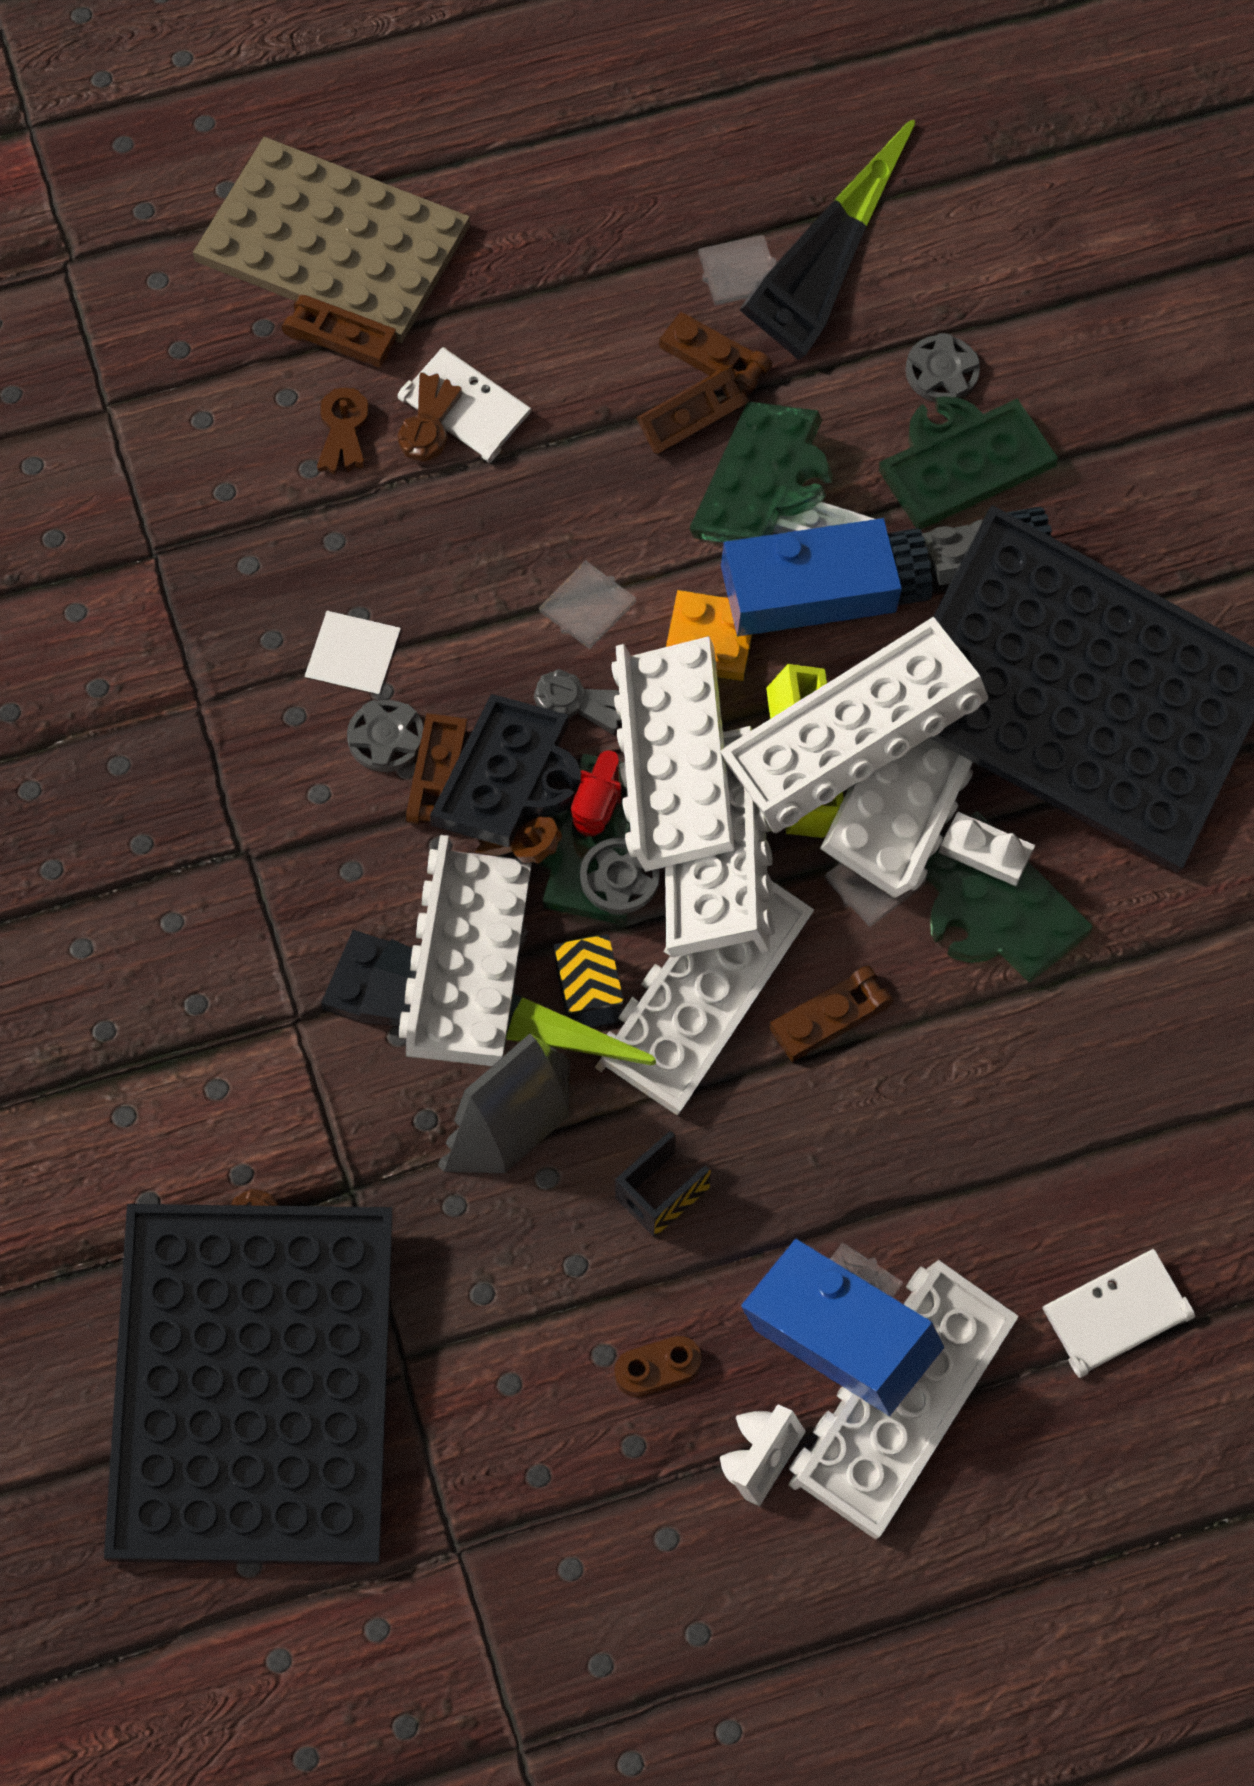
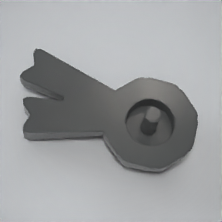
(566, 695)

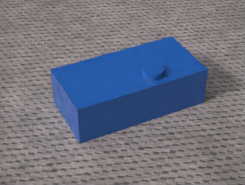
(810, 577)
(843, 1326)

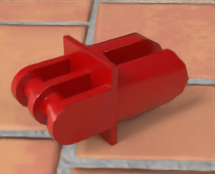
(597, 795)

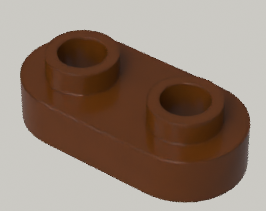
(659, 1368)

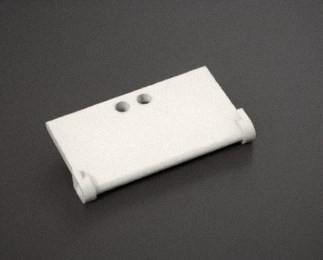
(482, 415)
(1107, 1321)

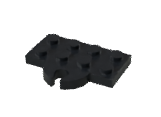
(508, 773)

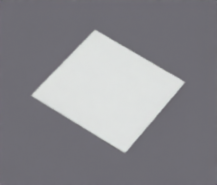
(352, 652)

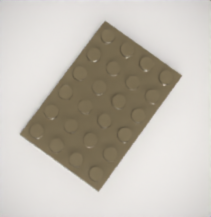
(331, 236)

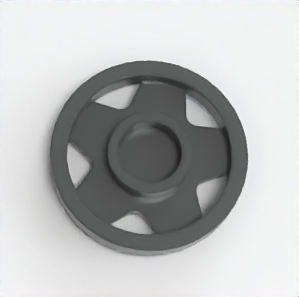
(942, 367)
(385, 735)
(617, 878)

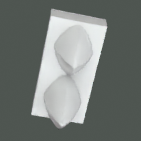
(986, 848)
(773, 1442)

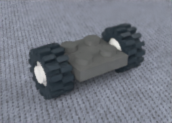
(942, 553)

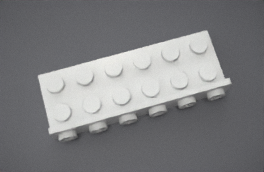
(855, 724)
(672, 754)
(897, 815)
(727, 894)
(465, 957)
(697, 1006)
(871, 1460)

